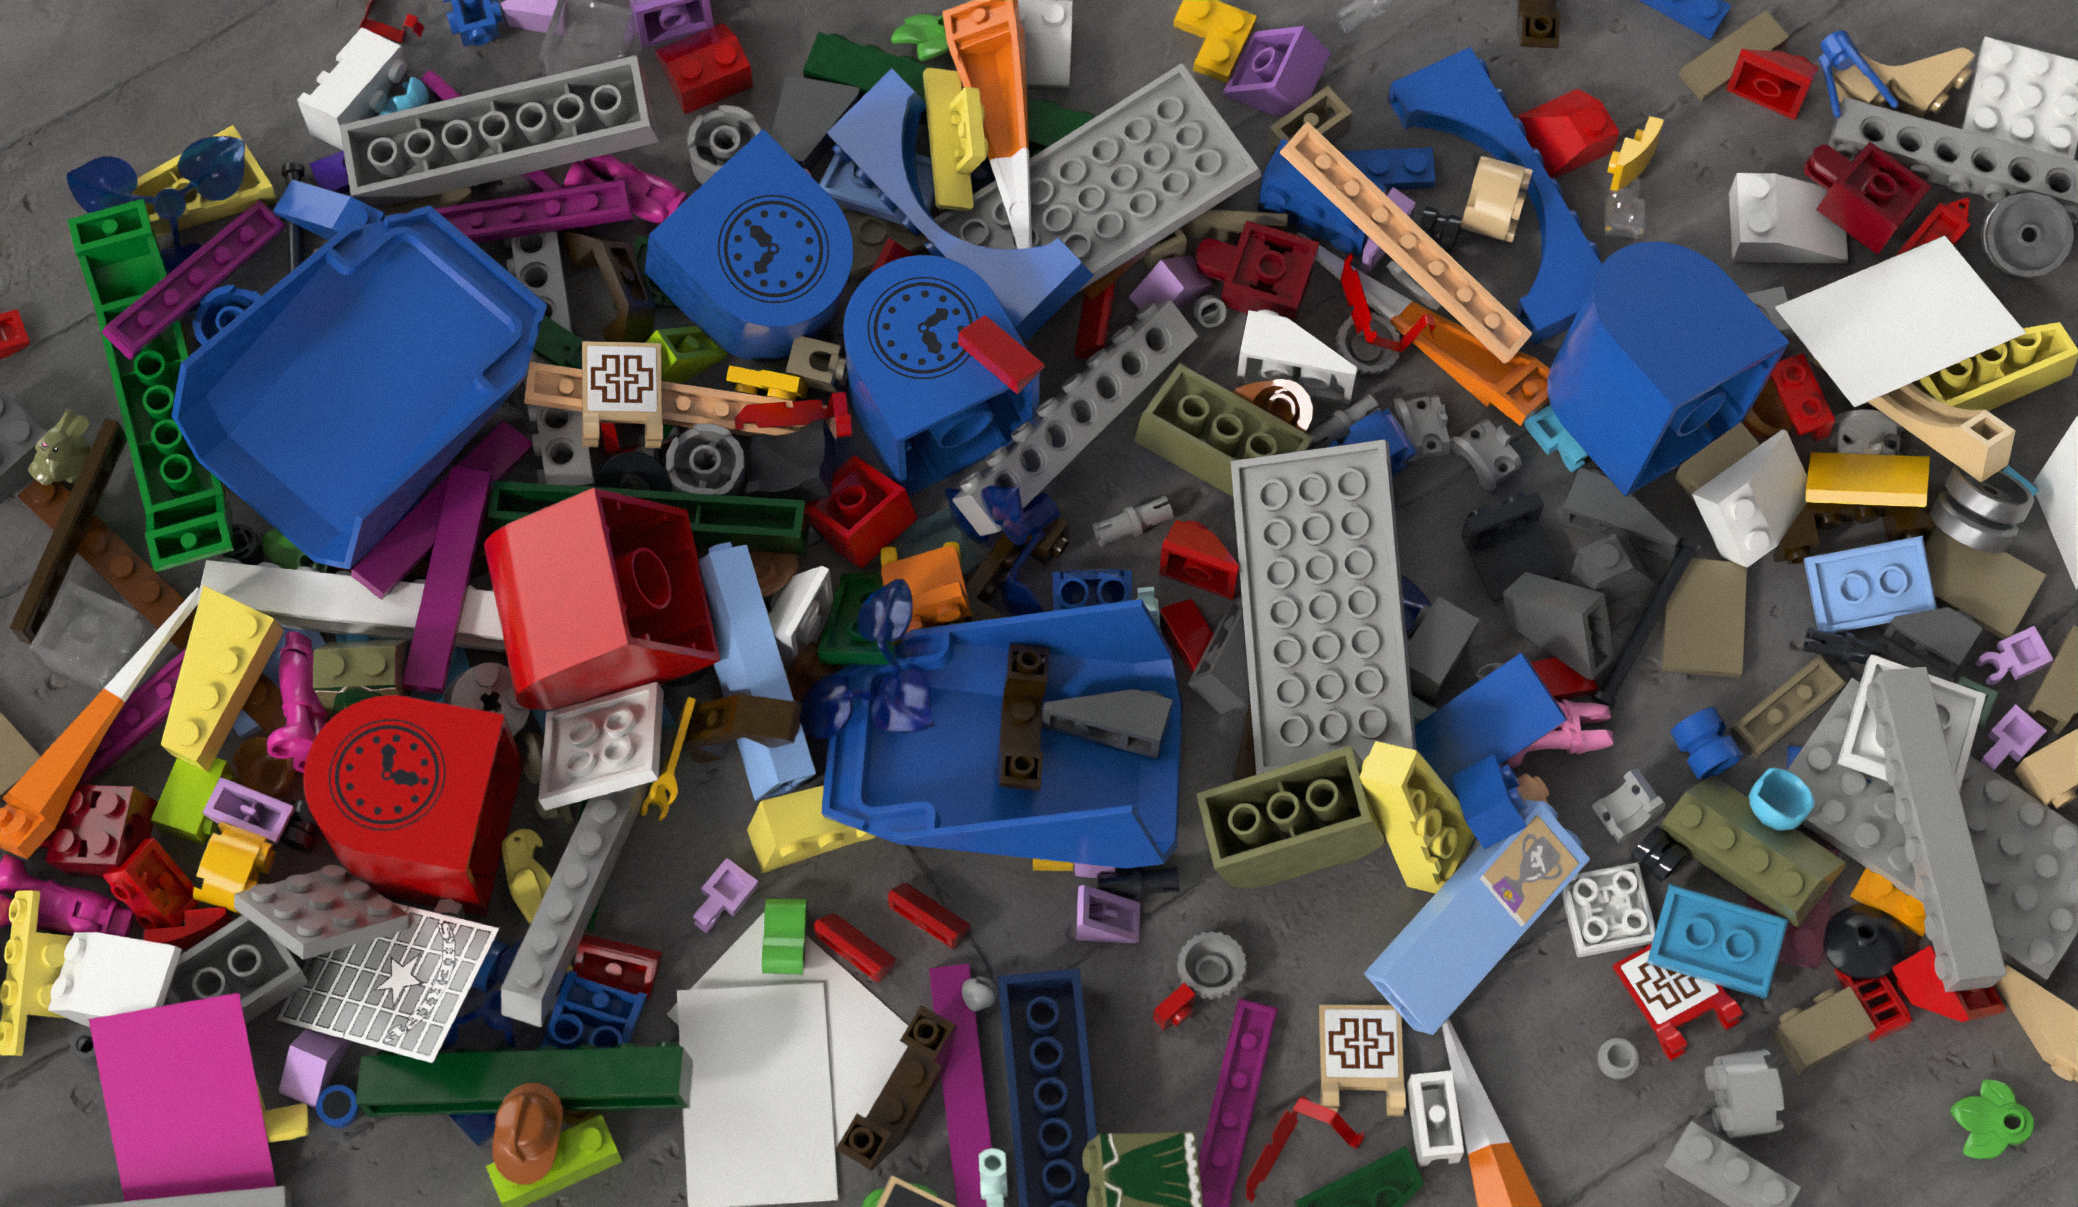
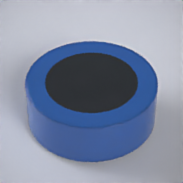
(337, 1106)

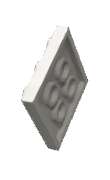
(320, 911)

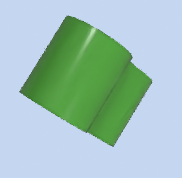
(784, 936)

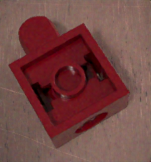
(1867, 195)
(1261, 272)
(99, 829)

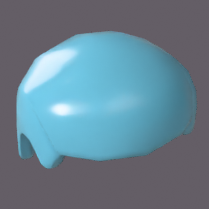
(415, 96)
(1781, 799)

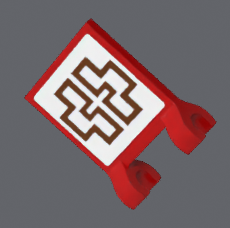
(1673, 999)

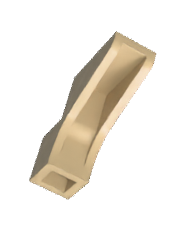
(1916, 86)

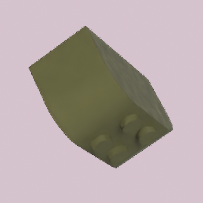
(1290, 820)

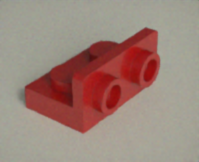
(1802, 397)
(152, 886)

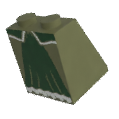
(359, 671)
(1143, 1170)

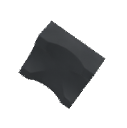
(793, 464)

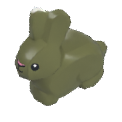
(61, 451)

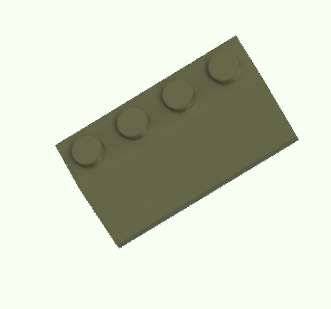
(1209, 426)
(1770, 865)

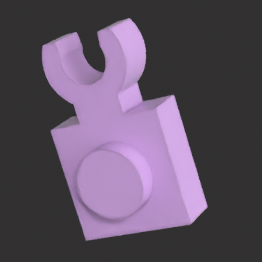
(2018, 654)

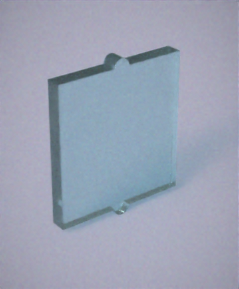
(931, 535)

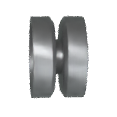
(2003, 234)
(1982, 512)

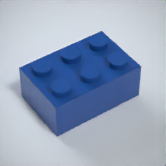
(1306, 207)

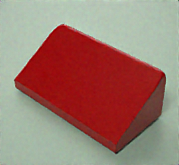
(1094, 323)
(999, 353)
(1186, 631)
(928, 915)
(854, 946)
(617, 964)

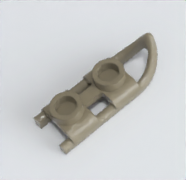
(533, 771)

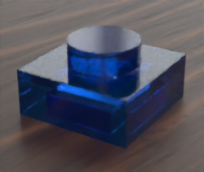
(476, 1126)

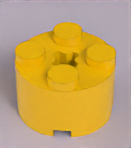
(232, 865)

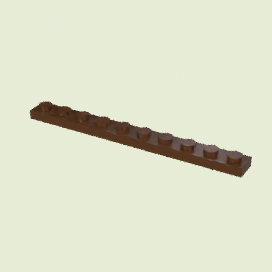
(143, 589)

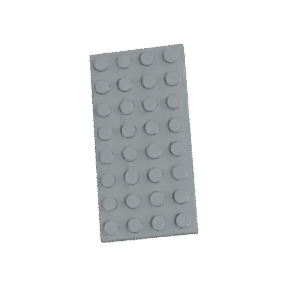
(1121, 178)
(1322, 603)
(2019, 844)

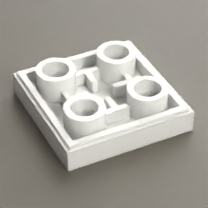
(1608, 910)

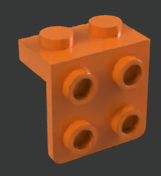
(935, 586)

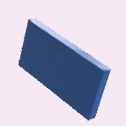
(1491, 717)

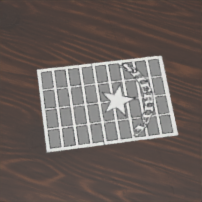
(396, 987)

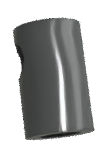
(80, 1046)

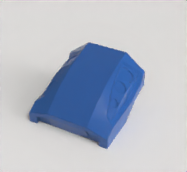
(1090, 587)
(593, 1015)

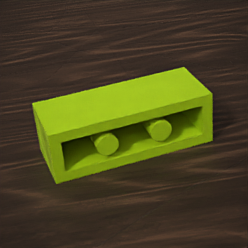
(580, 1154)

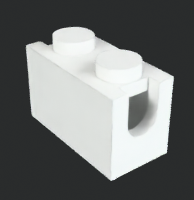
(1435, 1118)

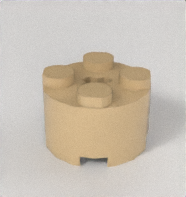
(1496, 199)

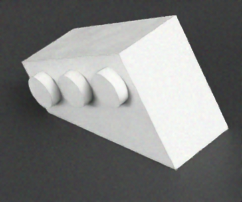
(354, 86)

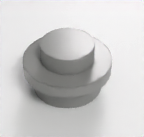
(1618, 1058)

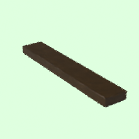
(69, 531)

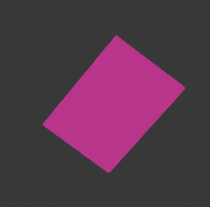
(182, 1099)

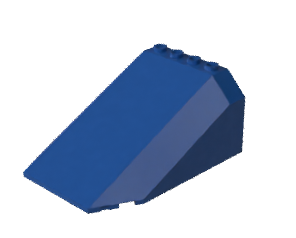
(358, 380)
(943, 780)

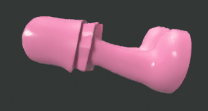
(1569, 734)

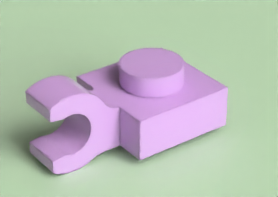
(2012, 737)
(726, 891)

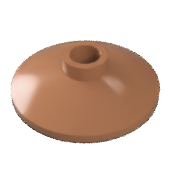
(773, 570)

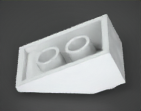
(1779, 223)
(1283, 350)
(1754, 500)
(800, 612)
(111, 976)

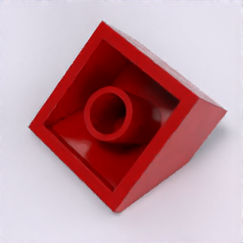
(705, 67)
(862, 512)

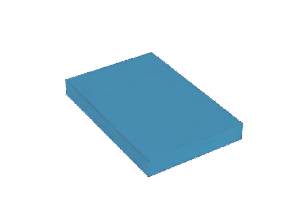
(1717, 941)

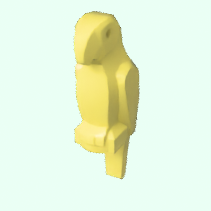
(525, 875)

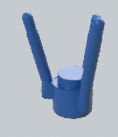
(1842, 53)

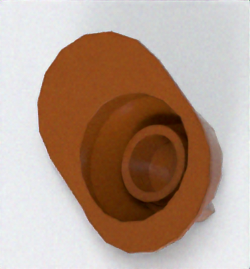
(1282, 399)
(527, 1133)

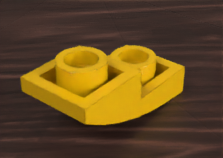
(1634, 154)

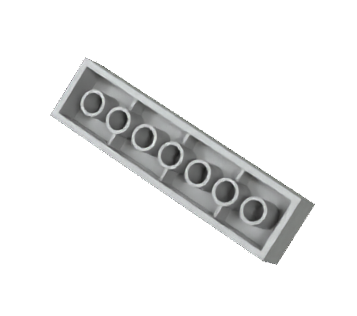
(499, 133)

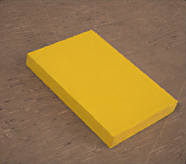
(1868, 479)

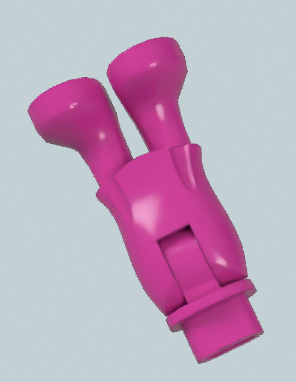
(649, 194)
(300, 703)
(62, 907)

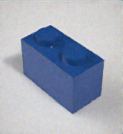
(1490, 800)

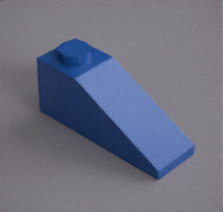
(323, 210)

